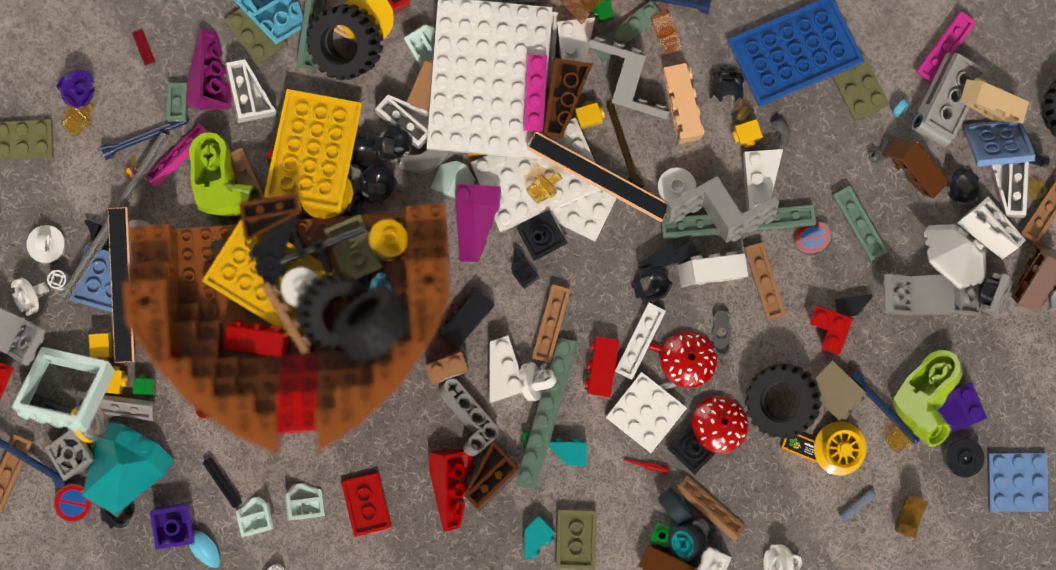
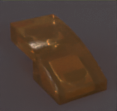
(666, 33)

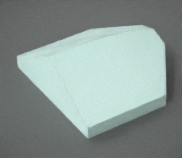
(421, 43)
(449, 176)
(303, 502)
(254, 517)

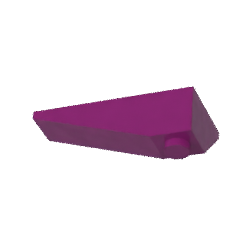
(206, 79)
(475, 216)

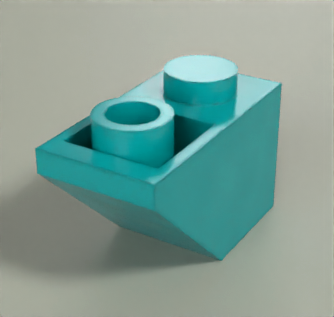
(571, 453)
(535, 536)

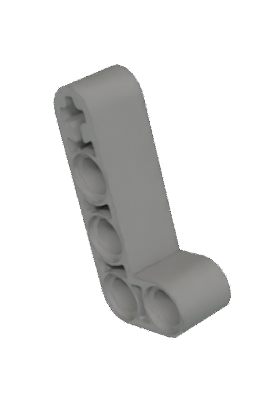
(465, 415)

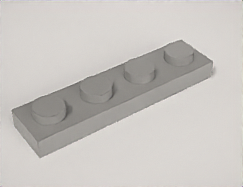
(122, 406)

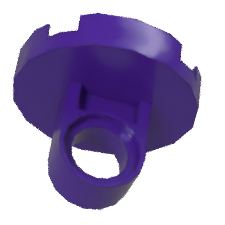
(76, 88)

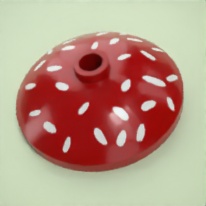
(677, 365)
(709, 429)

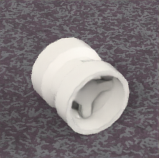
(61, 279)

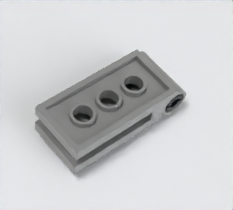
(941, 108)

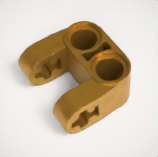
(910, 516)

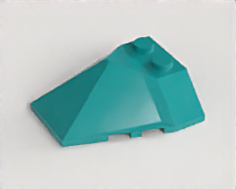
(124, 468)

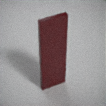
(143, 47)

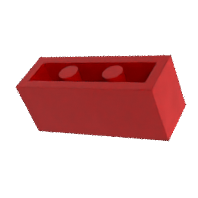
(256, 338)
(602, 367)

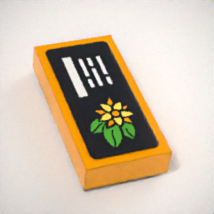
(800, 446)

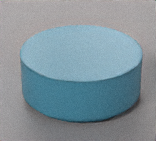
(900, 108)

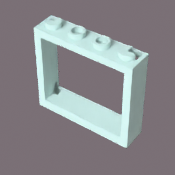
(91, 403)

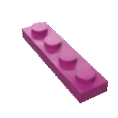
(947, 43)
(535, 93)
(174, 158)

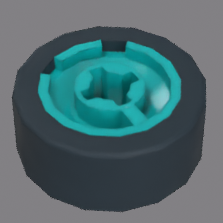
(675, 506)
(687, 542)

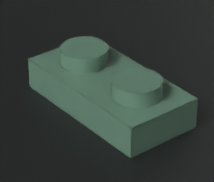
(176, 102)

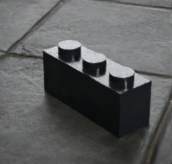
(466, 318)

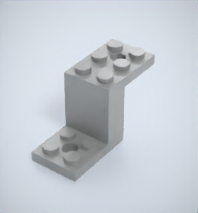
(629, 78)
(721, 210)
(929, 296)
(19, 337)

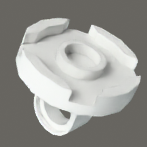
(46, 244)
(27, 296)
(534, 381)
(781, 558)

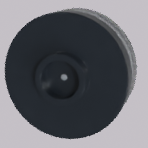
(963, 457)

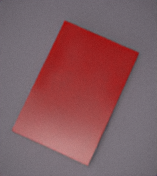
(366, 504)

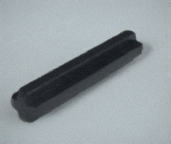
(222, 482)

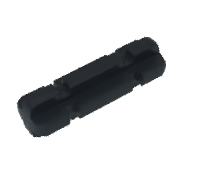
(355, 204)

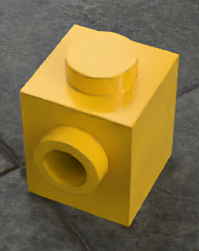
(589, 115)
(747, 134)
(101, 346)
(117, 382)

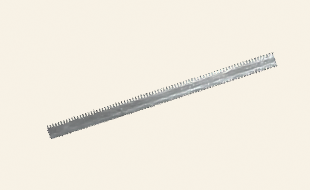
(123, 202)

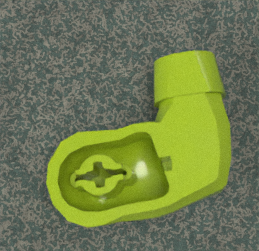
(214, 178)
(925, 393)

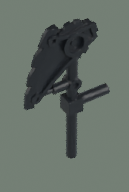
(271, 250)

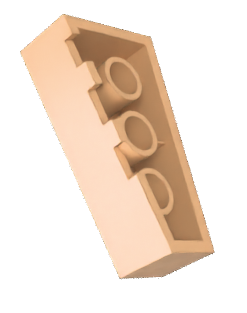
(683, 103)

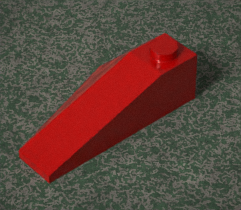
(449, 476)

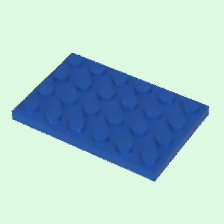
(795, 51)

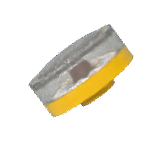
(387, 240)
(97, 428)

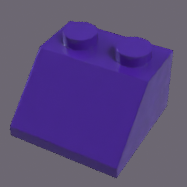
(962, 408)
(173, 525)

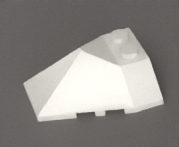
(956, 254)

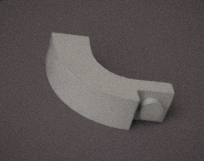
(420, 163)

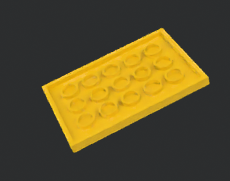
(314, 149)
(237, 279)

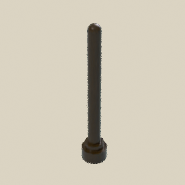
(634, 178)

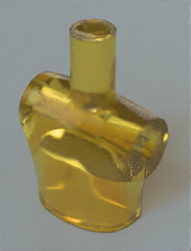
(77, 120)
(543, 188)
(898, 440)

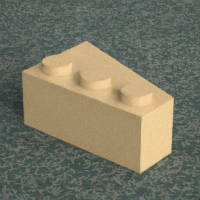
(994, 102)

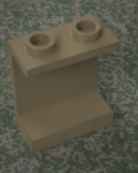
(838, 391)

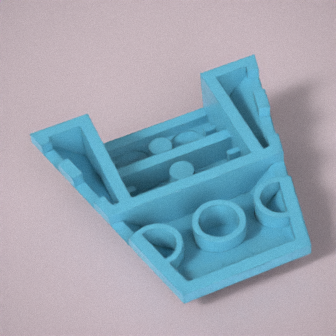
(275, 17)

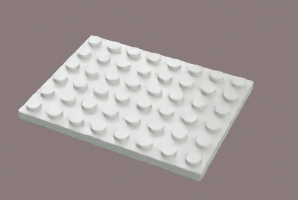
(482, 75)

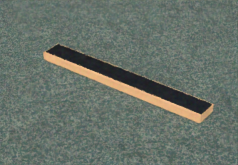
(598, 176)
(119, 258)

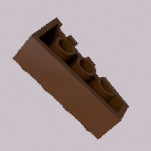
(564, 91)

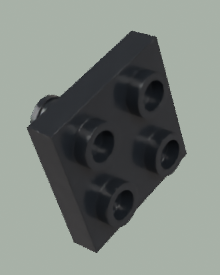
(542, 235)
(690, 451)

